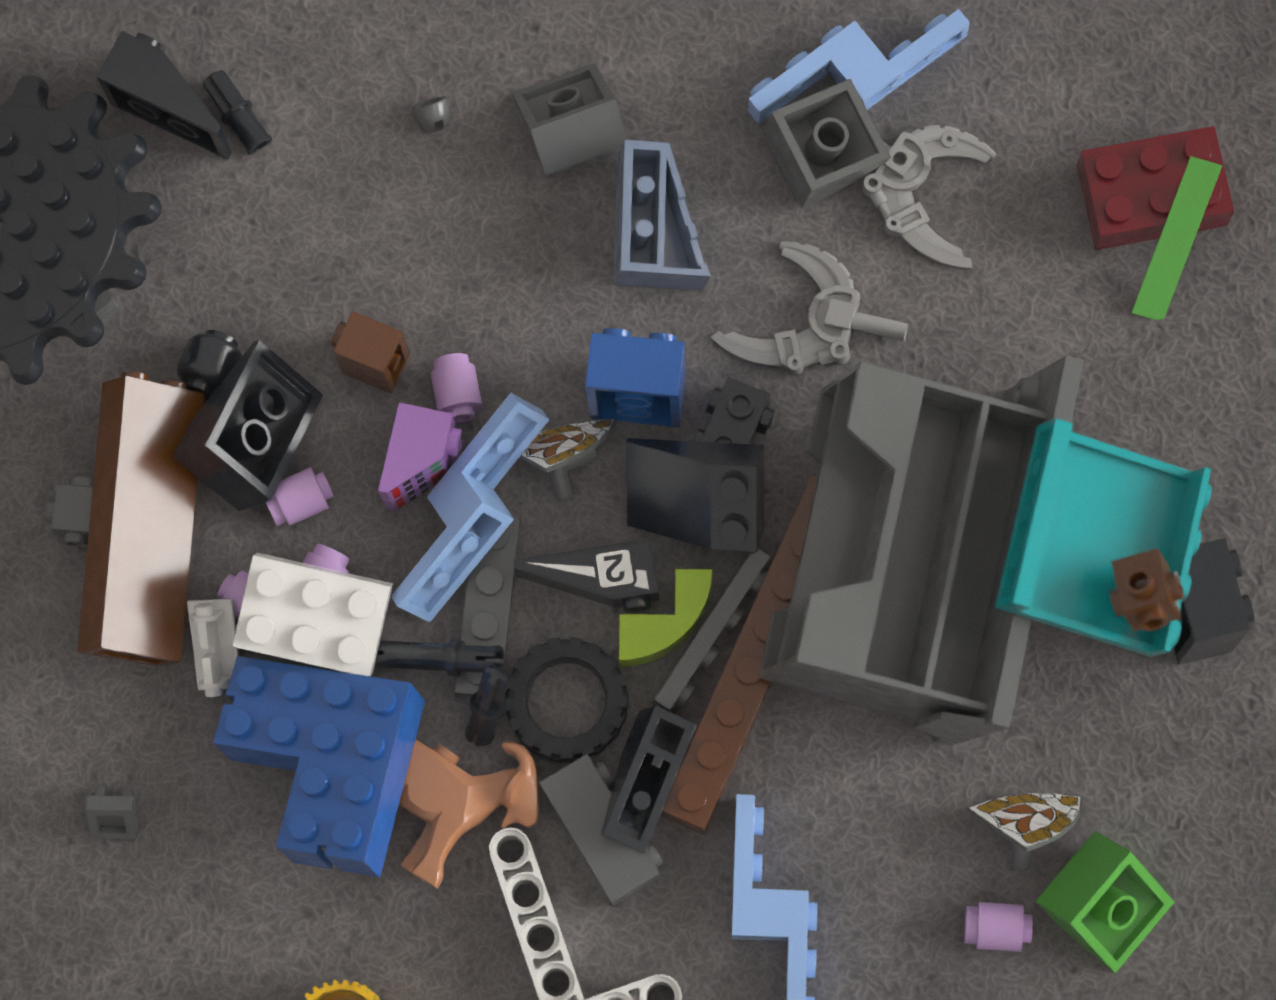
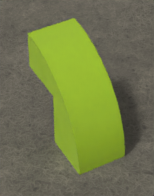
(653, 636)

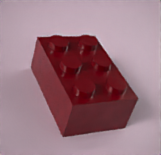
(1135, 183)

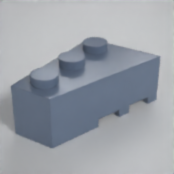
(652, 223)

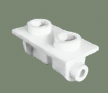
(212, 641)

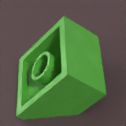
(1105, 900)

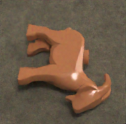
(458, 802)

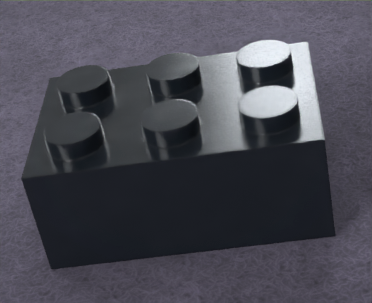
(1214, 611)

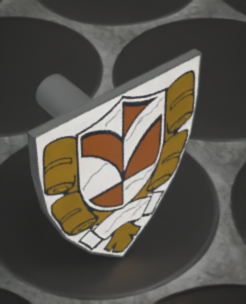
(566, 449)
(1029, 820)

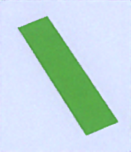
(1176, 238)

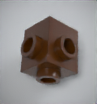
(1146, 590)

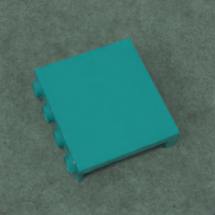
(1082, 511)

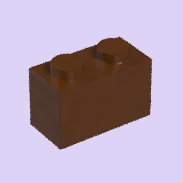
(370, 351)

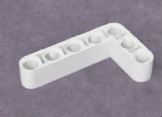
(543, 915)

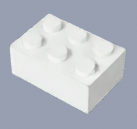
(312, 614)

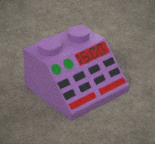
(418, 454)

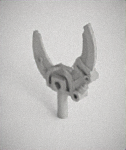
(906, 171)
(830, 319)

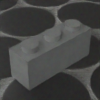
(581, 802)

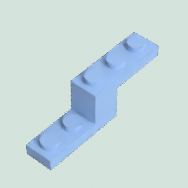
(852, 55)
(470, 507)
(770, 912)

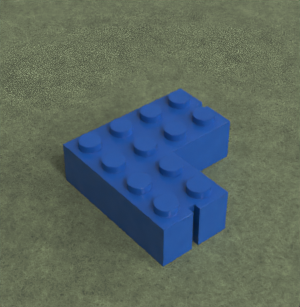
(342, 738)

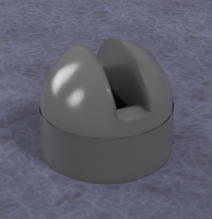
(432, 111)

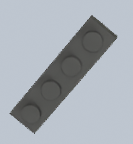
(489, 602)
(701, 647)

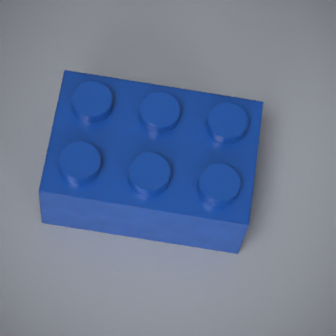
(636, 378)

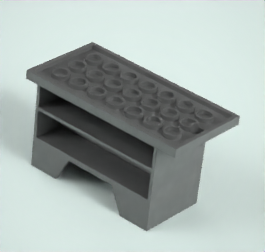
(914, 548)

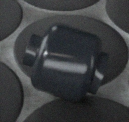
(208, 361)

